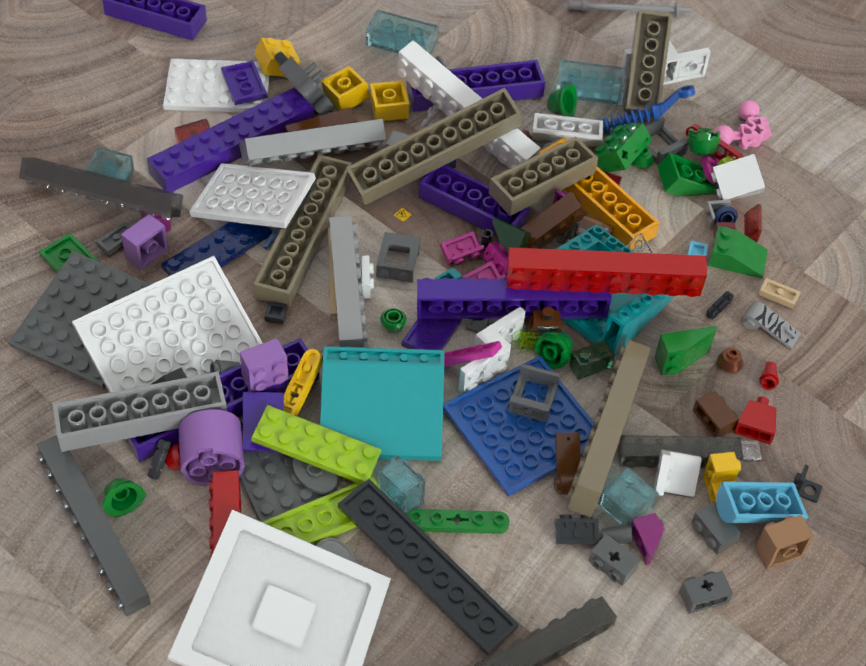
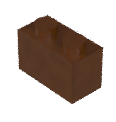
(715, 414)

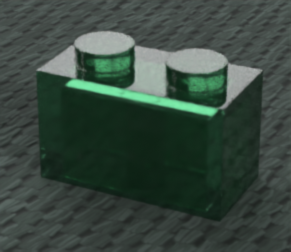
(591, 359)

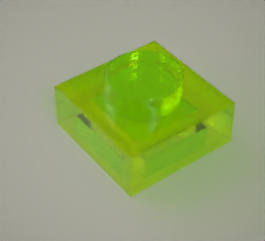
(528, 340)

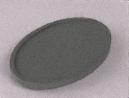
(314, 478)

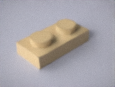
(779, 293)

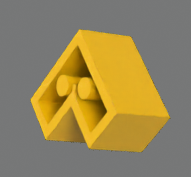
(720, 469)

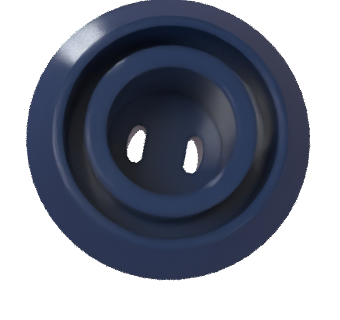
(725, 214)

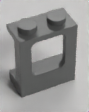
(675, 147)
(398, 243)
(530, 408)

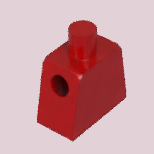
(758, 421)

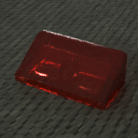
(188, 130)
(753, 222)

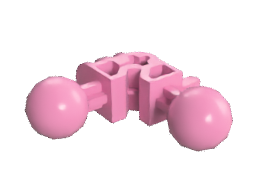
(752, 132)

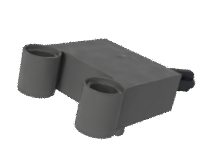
(304, 84)

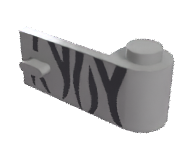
(761, 316)

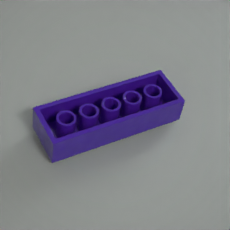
(173, 17)
(466, 199)

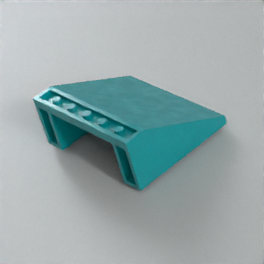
(627, 312)
(385, 399)

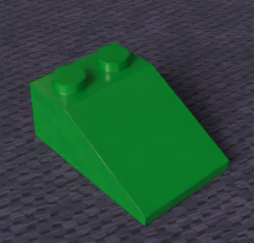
(684, 177)
(737, 253)
(682, 349)

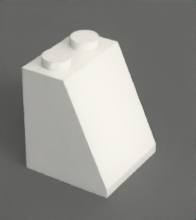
(738, 178)

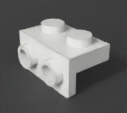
(367, 282)

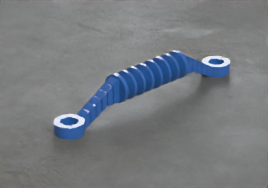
(656, 110)

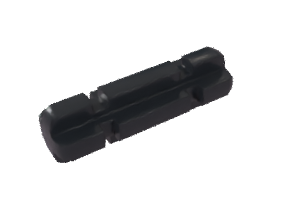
(719, 305)
(159, 459)

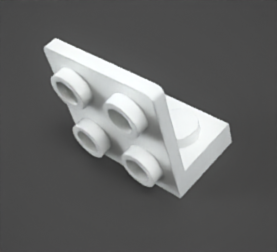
(677, 473)

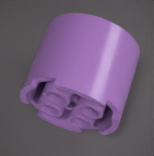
(210, 444)

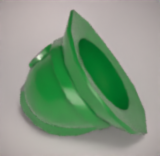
(563, 100)
(122, 497)

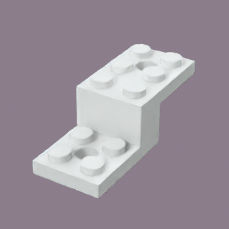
(678, 64)
(485, 369)

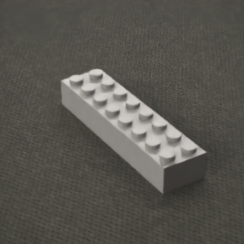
(312, 141)
(348, 282)
(135, 411)

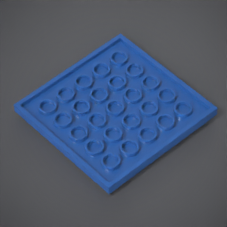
(510, 445)

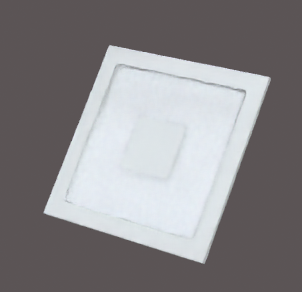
(278, 603)

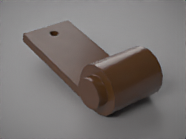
(567, 460)

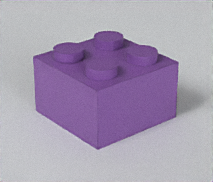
(144, 241)
(264, 365)

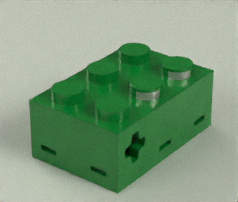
(622, 147)

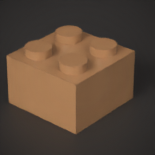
(784, 541)

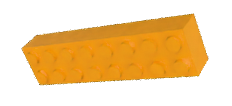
(612, 205)

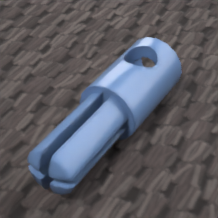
(271, 238)

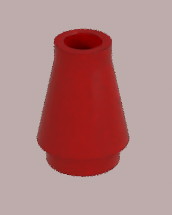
(769, 376)

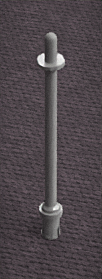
(584, 6)

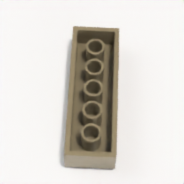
(648, 60)
(542, 175)

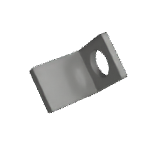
(710, 209)

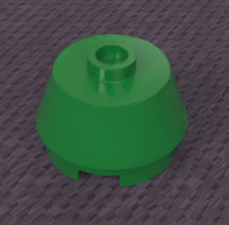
(703, 141)
(554, 348)

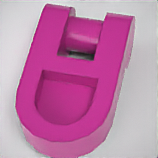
(708, 164)

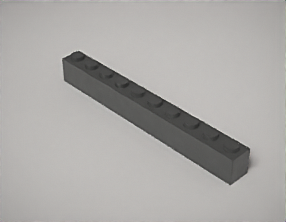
(94, 527)

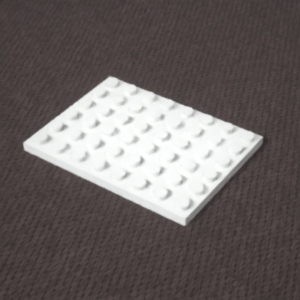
(167, 327)

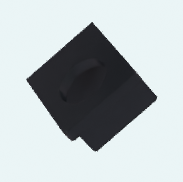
(801, 483)

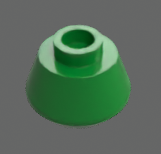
(644, 159)
(393, 320)

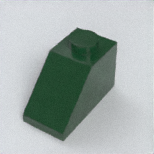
(510, 235)

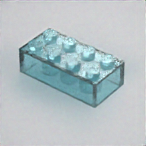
(395, 32)
(593, 81)

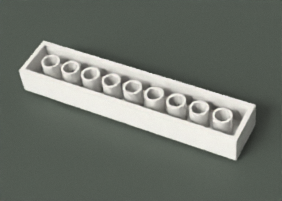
(452, 94)

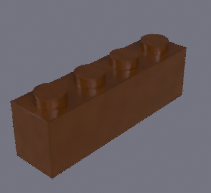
(339, 117)
(554, 221)

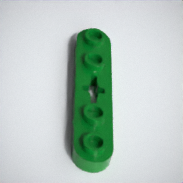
(444, 521)

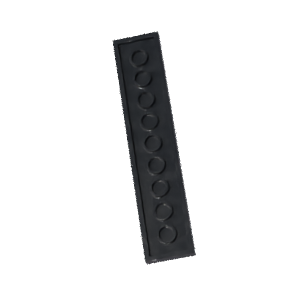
(428, 566)

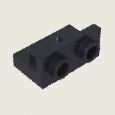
(577, 531)

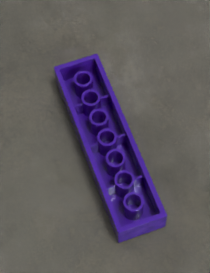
(519, 78)

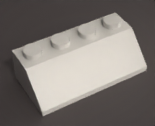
(555, 127)

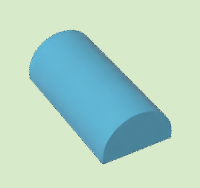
(758, 502)

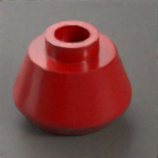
(173, 458)

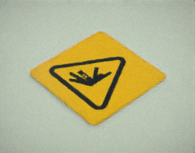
(402, 214)

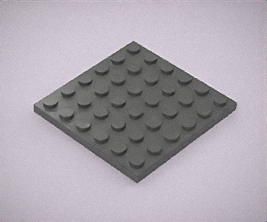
(74, 292)

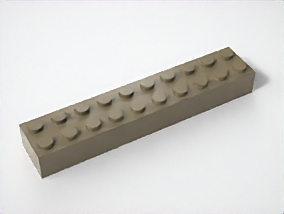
(435, 146)
(301, 238)
(609, 427)

